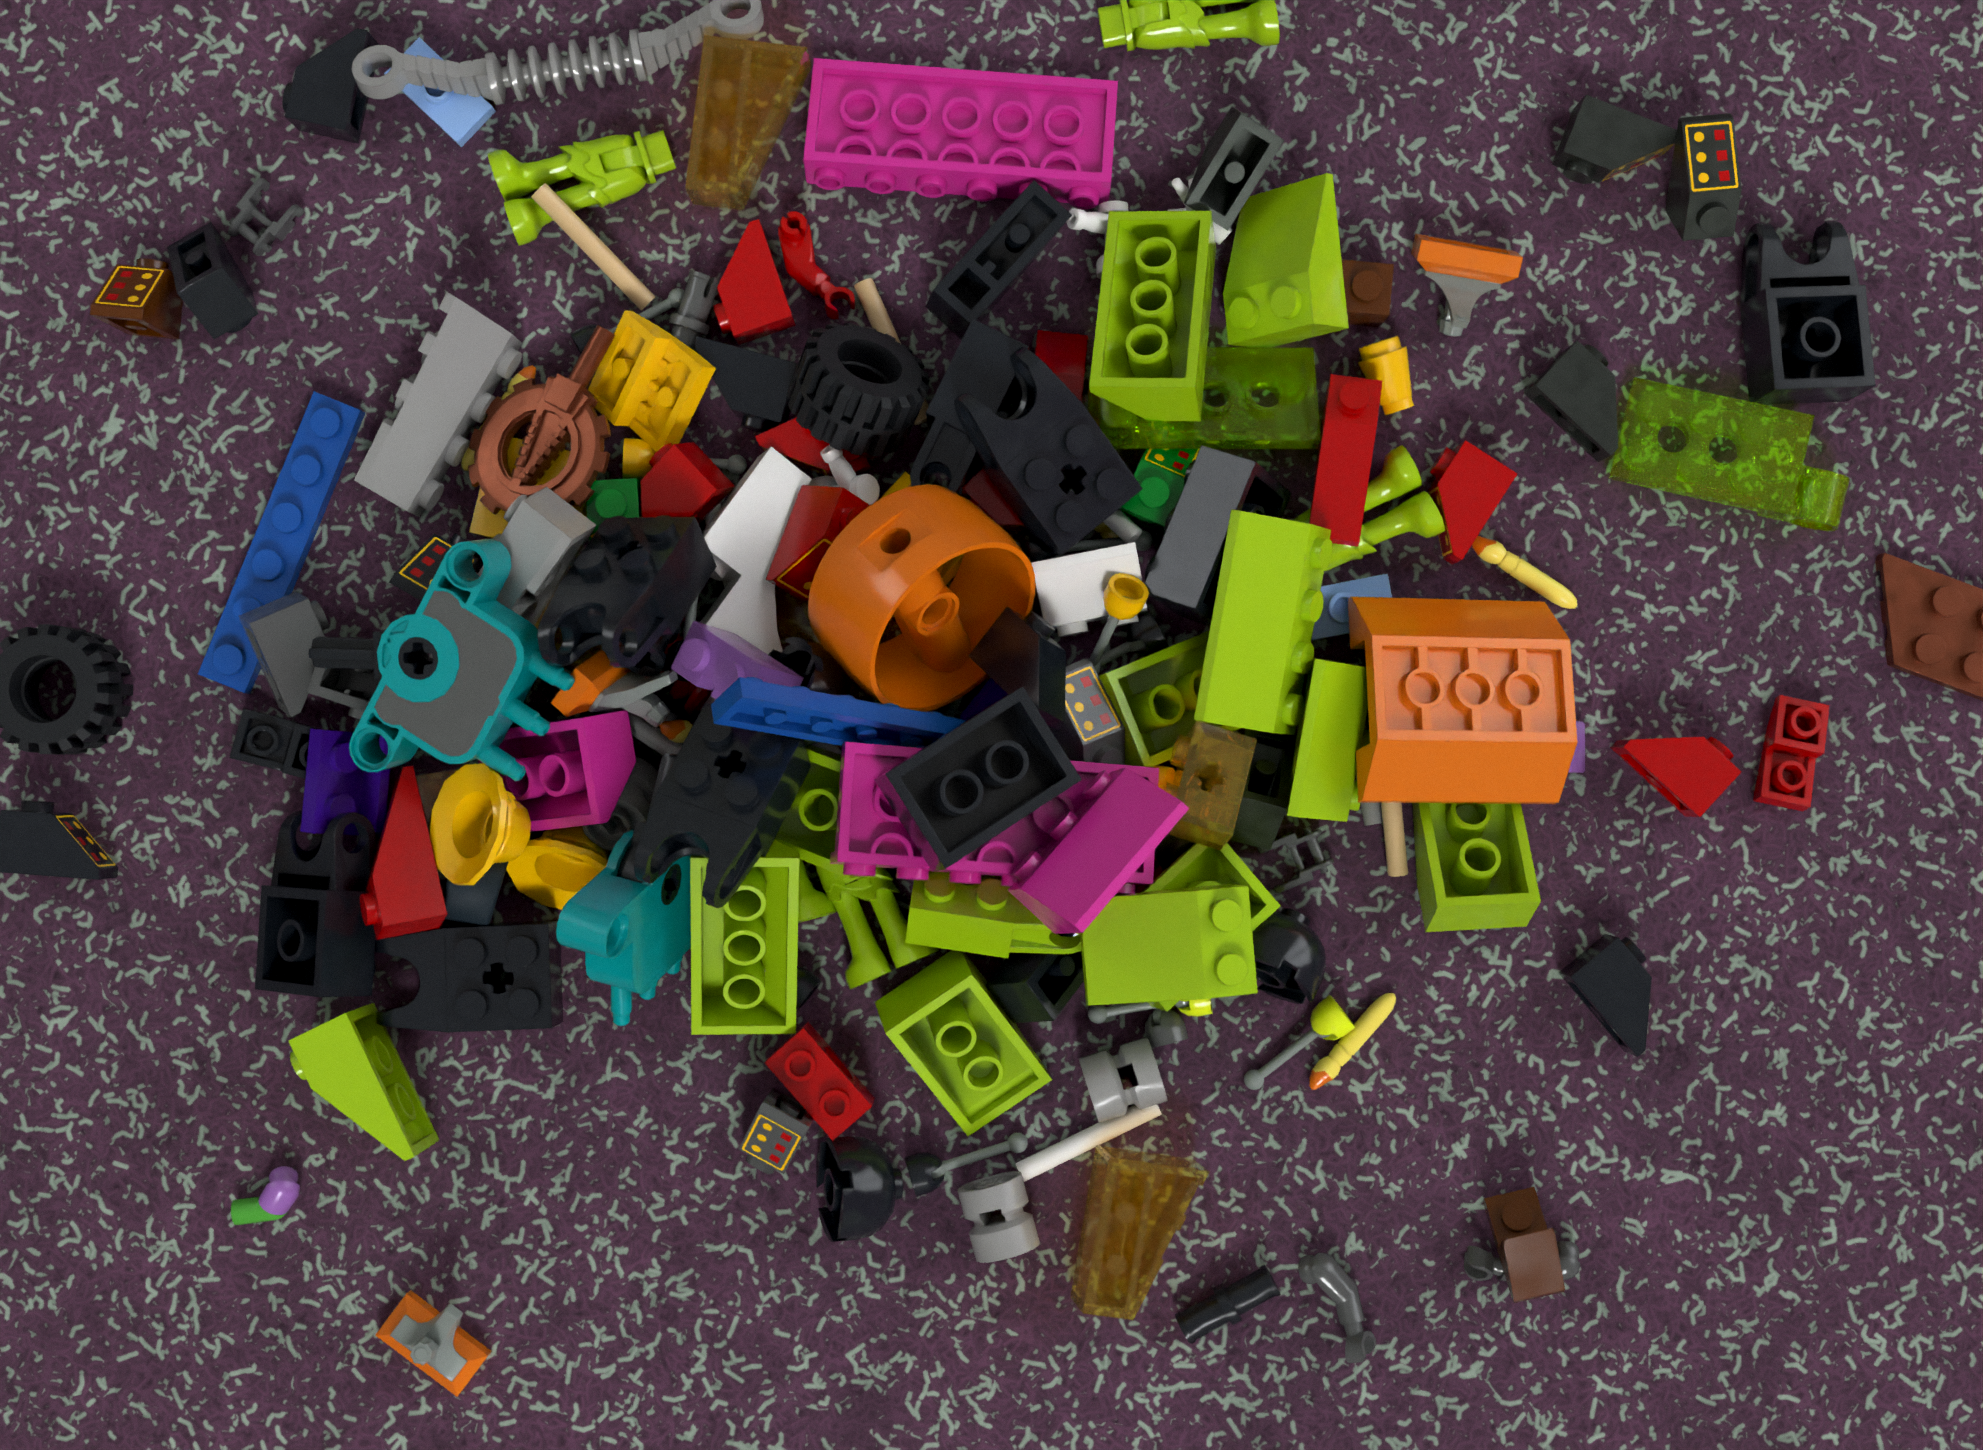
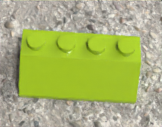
(1154, 313)
(1263, 623)
(746, 950)

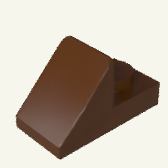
(1525, 1245)

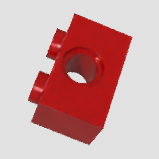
(820, 1081)

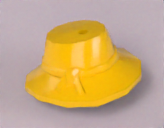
(476, 824)
(557, 866)

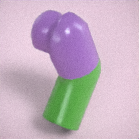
(272, 1203)

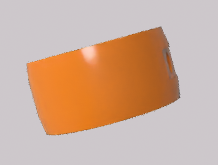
(889, 567)

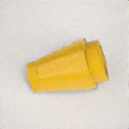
(1390, 364)

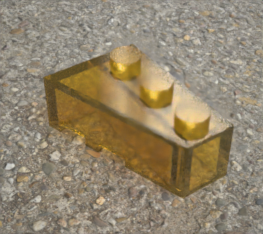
(739, 114)
(1127, 1226)

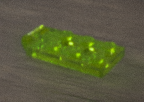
(1241, 421)
(1768, 464)

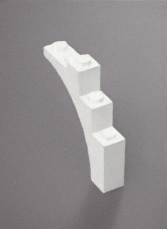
(743, 545)

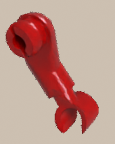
(800, 263)

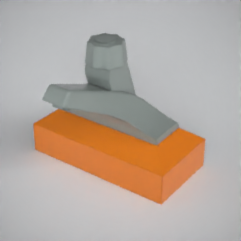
(1463, 274)
(605, 687)
(434, 1342)

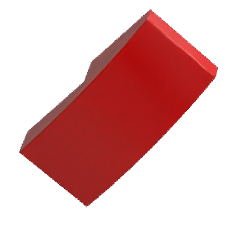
(1790, 751)

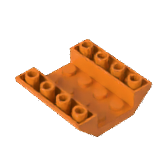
(1464, 701)

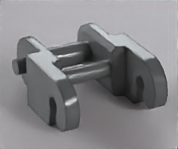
(249, 210)
(1304, 873)

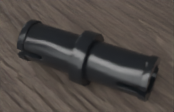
(1227, 1304)

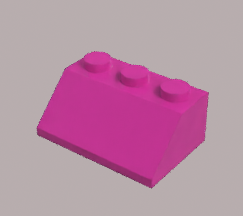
(572, 770)
(1095, 850)

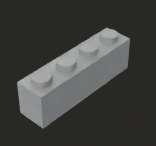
(439, 407)
(543, 544)

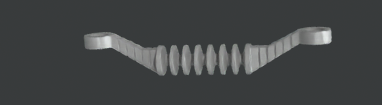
(489, 79)

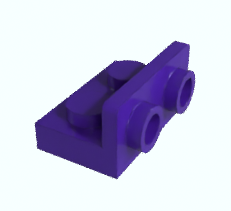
(340, 786)

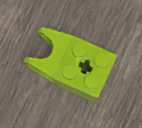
(978, 919)

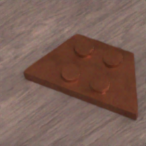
(1932, 625)

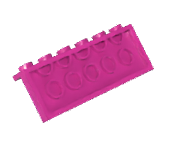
(959, 132)
(874, 837)

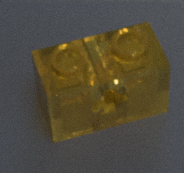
(1224, 762)

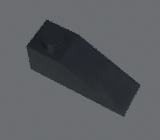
(997, 259)

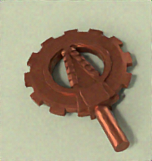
(559, 414)

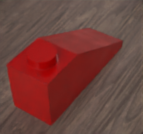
(1345, 457)
(404, 880)

